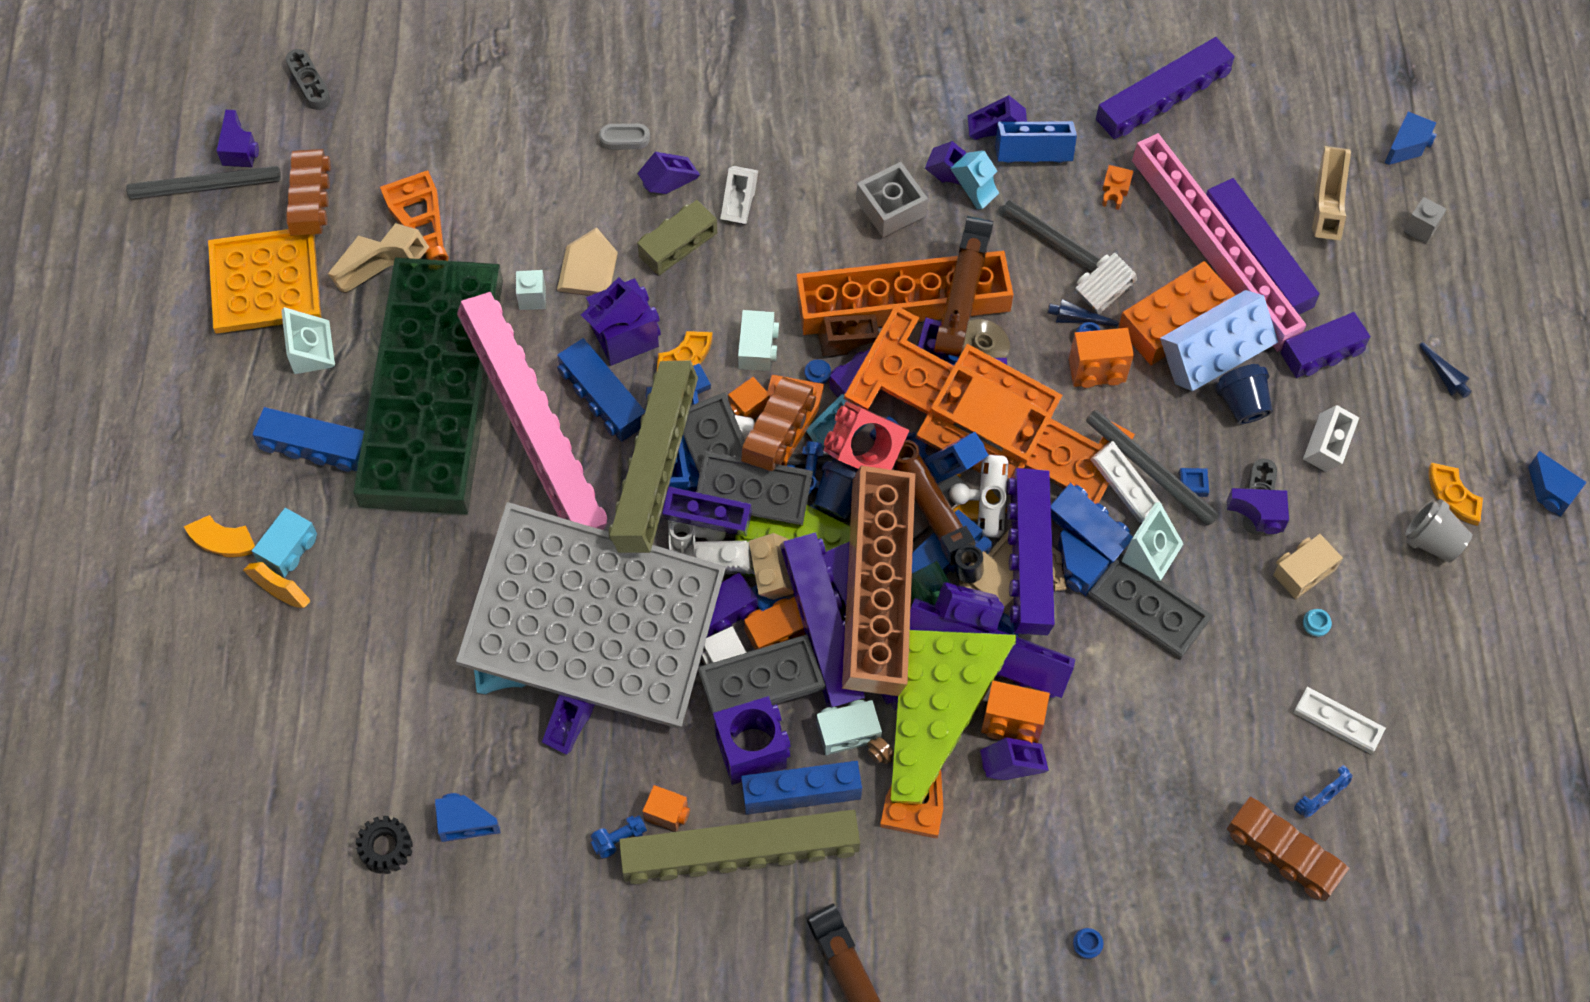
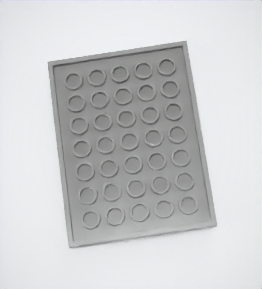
(591, 620)

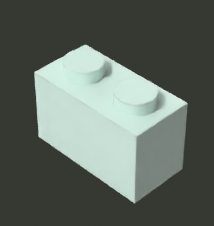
(756, 340)
(848, 726)

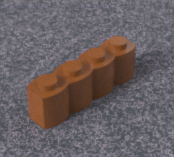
(307, 192)
(778, 424)
(1288, 849)

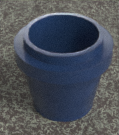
(1246, 393)
(835, 490)

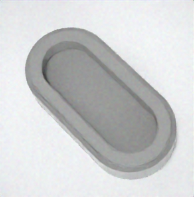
(624, 136)

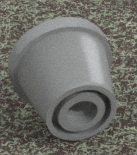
(1438, 531)

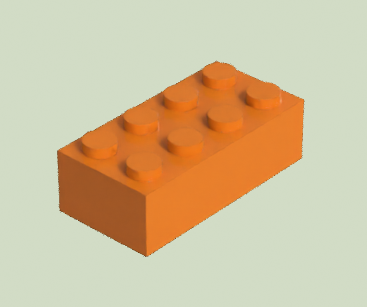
(1171, 308)

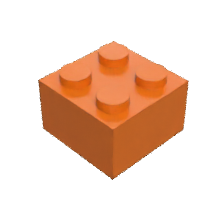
(1100, 357)
(1015, 712)

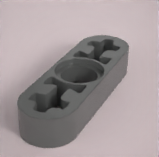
(308, 88)
(1254, 483)

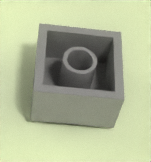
(891, 199)

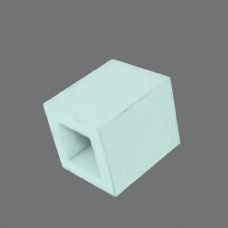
(530, 290)

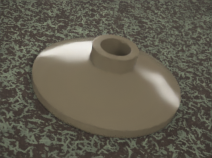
(987, 338)

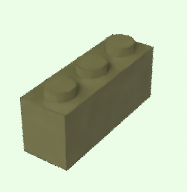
(677, 237)

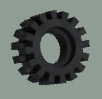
(393, 859)

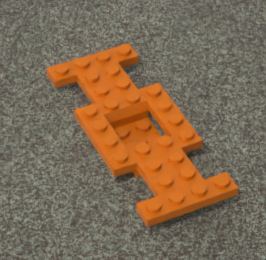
(983, 399)

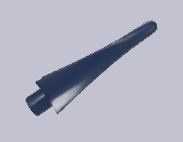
(1071, 313)
(1452, 378)

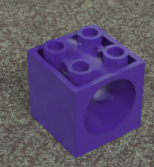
(627, 341)
(751, 715)

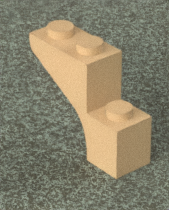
(1330, 193)
(369, 257)

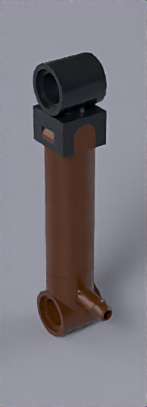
(963, 286)
(955, 539)
(840, 954)

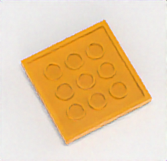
(259, 277)

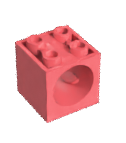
(887, 445)

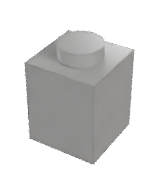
(1425, 220)

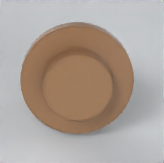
(880, 750)

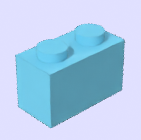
(285, 542)

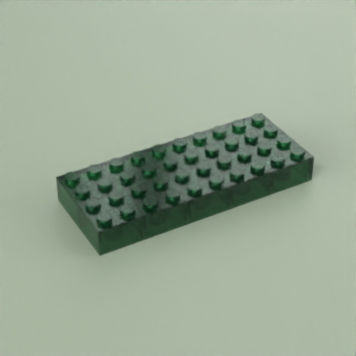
(425, 391)

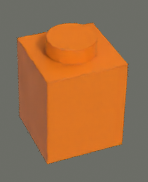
(748, 399)
(666, 809)

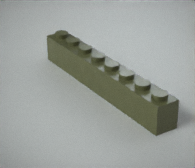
(653, 457)
(739, 846)

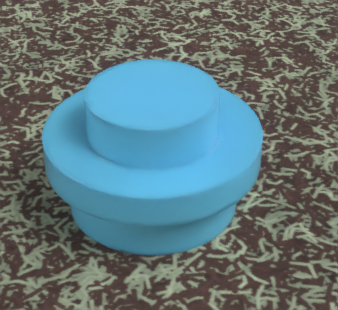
(1317, 622)

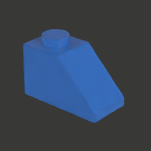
(1411, 139)
(956, 457)
(1554, 484)
(1080, 563)
(462, 818)

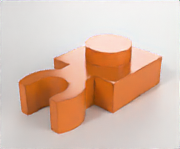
(1116, 185)

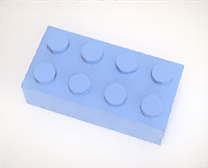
(1219, 340)

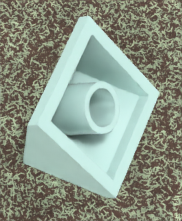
(307, 341)
(1154, 544)

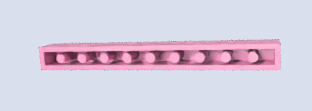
(1213, 233)
(529, 412)

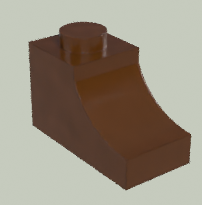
(846, 333)

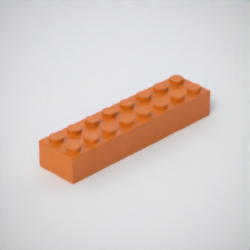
(911, 285)

